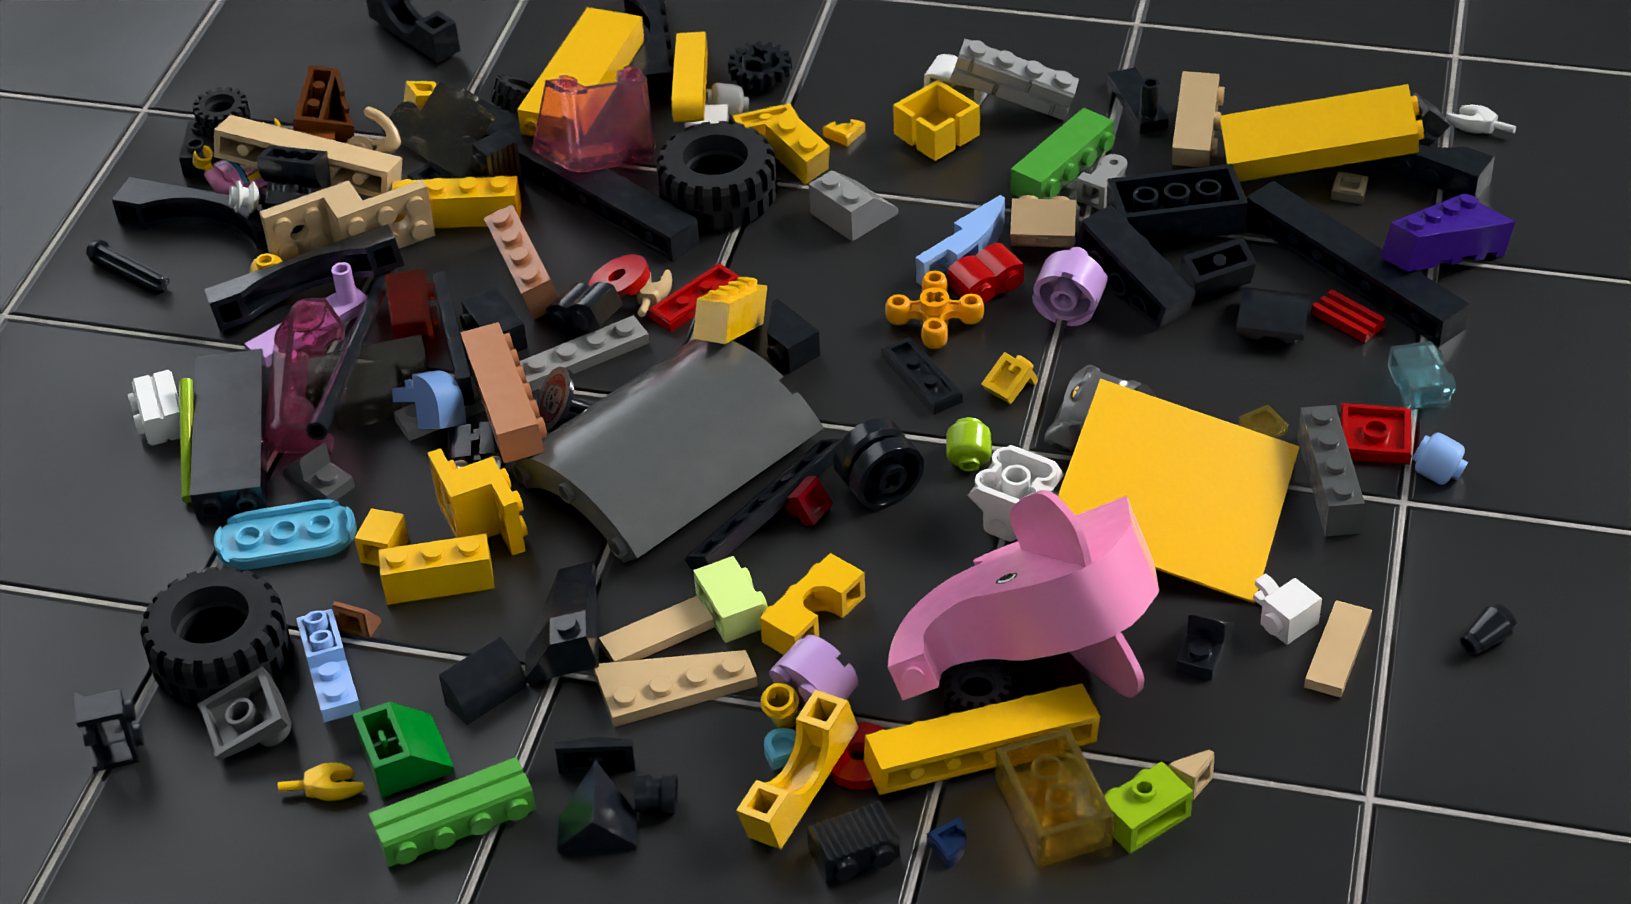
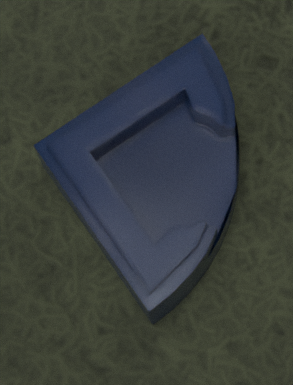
(948, 841)

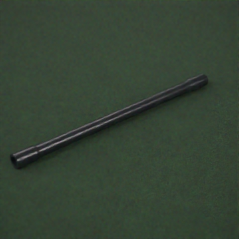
(324, 414)

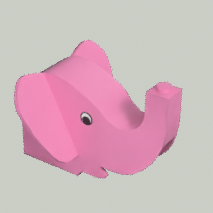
(1050, 593)

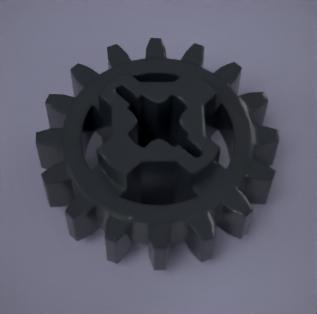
(759, 65)

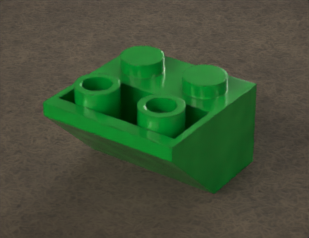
(401, 747)

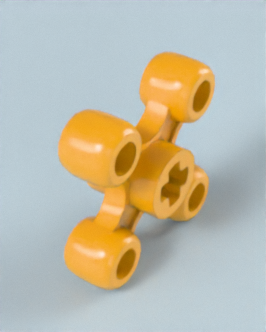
(934, 309)

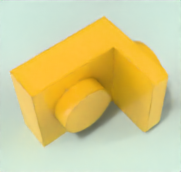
(1009, 377)

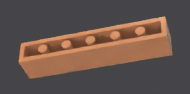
(504, 392)

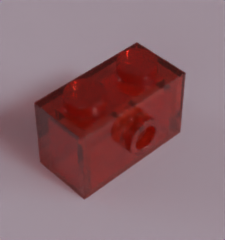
(410, 304)

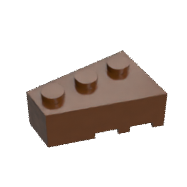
(323, 104)

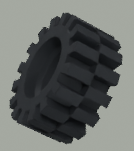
(510, 92)
(217, 106)
(975, 675)

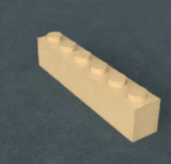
(366, 169)

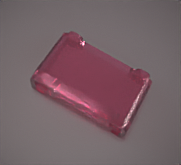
(596, 123)
(302, 334)

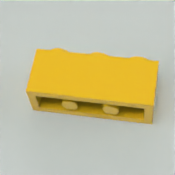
(436, 569)

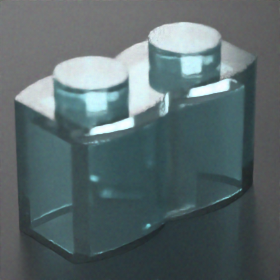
(1421, 375)

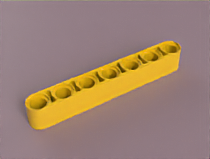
(689, 77)

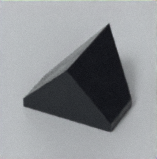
(597, 817)

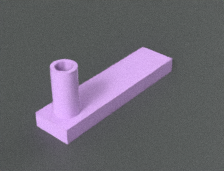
(346, 302)

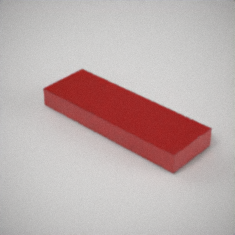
(681, 305)

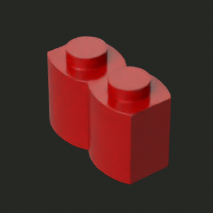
(987, 273)

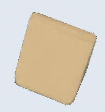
(1195, 770)

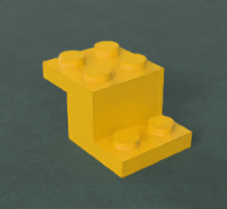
(478, 500)

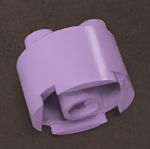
(1069, 287)
(812, 667)

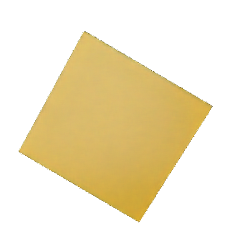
(1195, 483)

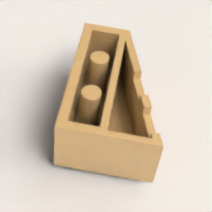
(1197, 119)

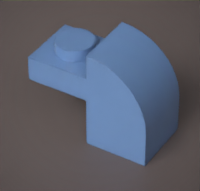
(436, 399)

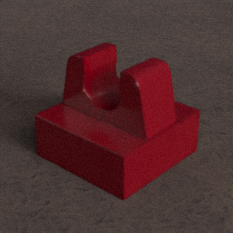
(808, 501)

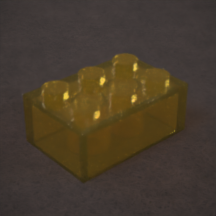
(1054, 797)

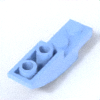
(970, 236)
(328, 665)

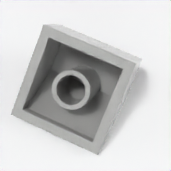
(848, 205)

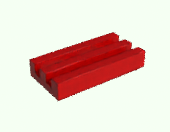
(1346, 314)

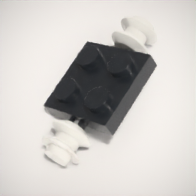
(274, 194)

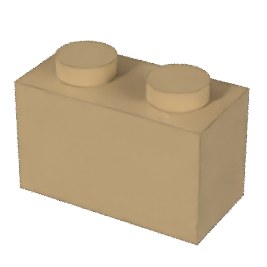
(1043, 222)

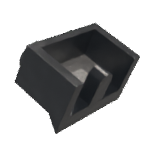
(109, 729)

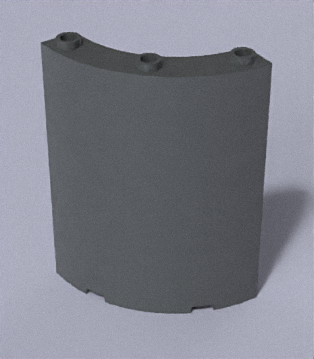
(671, 443)

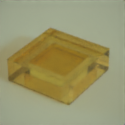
(1264, 421)

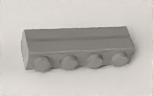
(1014, 79)

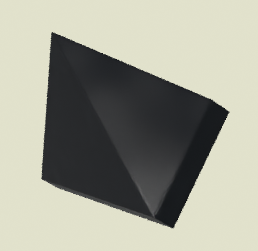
(609, 752)

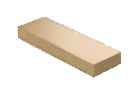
(657, 631)
(1338, 648)

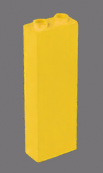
(590, 53)
(1322, 133)

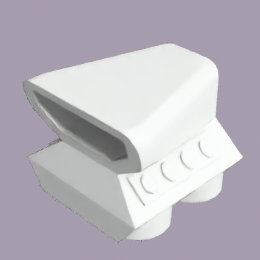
(1006, 481)

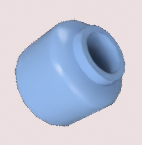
(1439, 458)

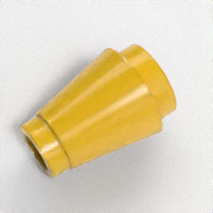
(780, 704)

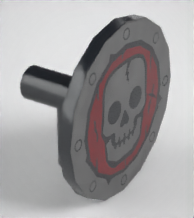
(557, 398)

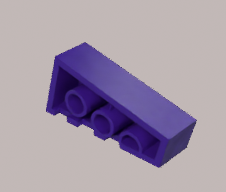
(1447, 234)

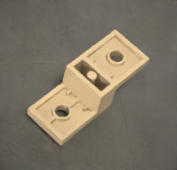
(341, 214)

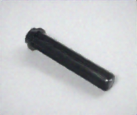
(100, 252)

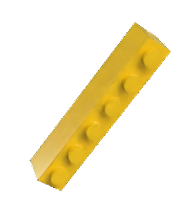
(969, 739)

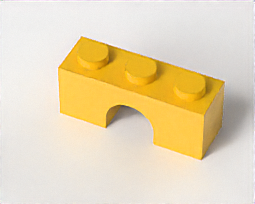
(828, 586)

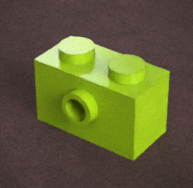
(1148, 806)

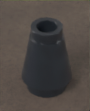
(1489, 628)

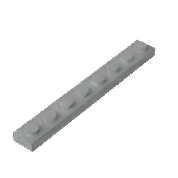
(575, 354)

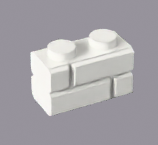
(158, 407)

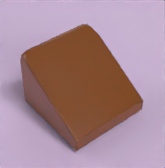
(355, 620)

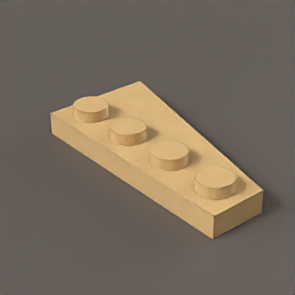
(661, 685)

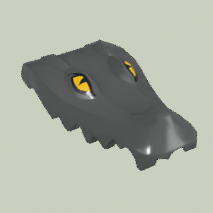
(1076, 405)

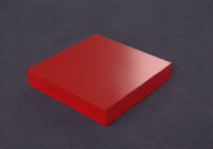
(1377, 433)

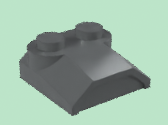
(246, 715)

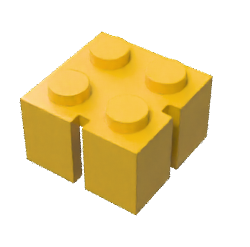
(936, 119)

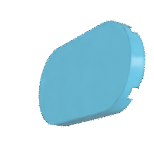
(285, 534)

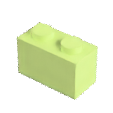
(730, 598)

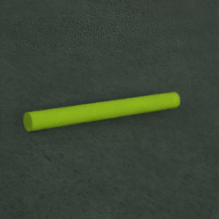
(186, 429)

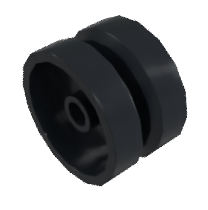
(878, 463)

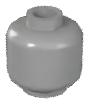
(728, 94)

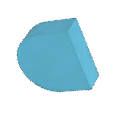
(778, 746)

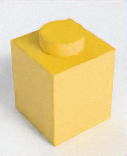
(380, 531)

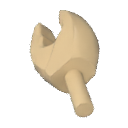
(654, 292)

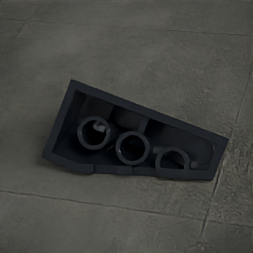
(567, 627)

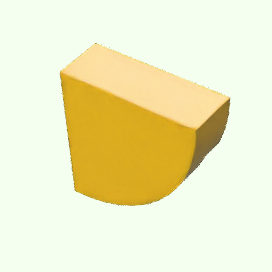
(844, 133)

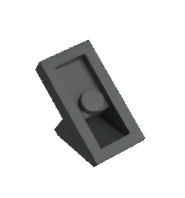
(319, 475)

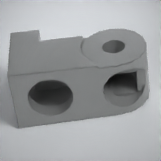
(1093, 187)

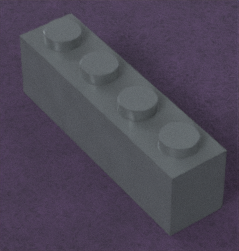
(1330, 471)

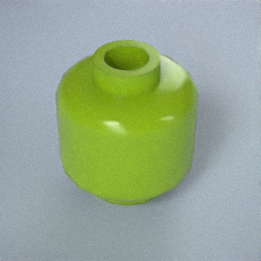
(968, 444)

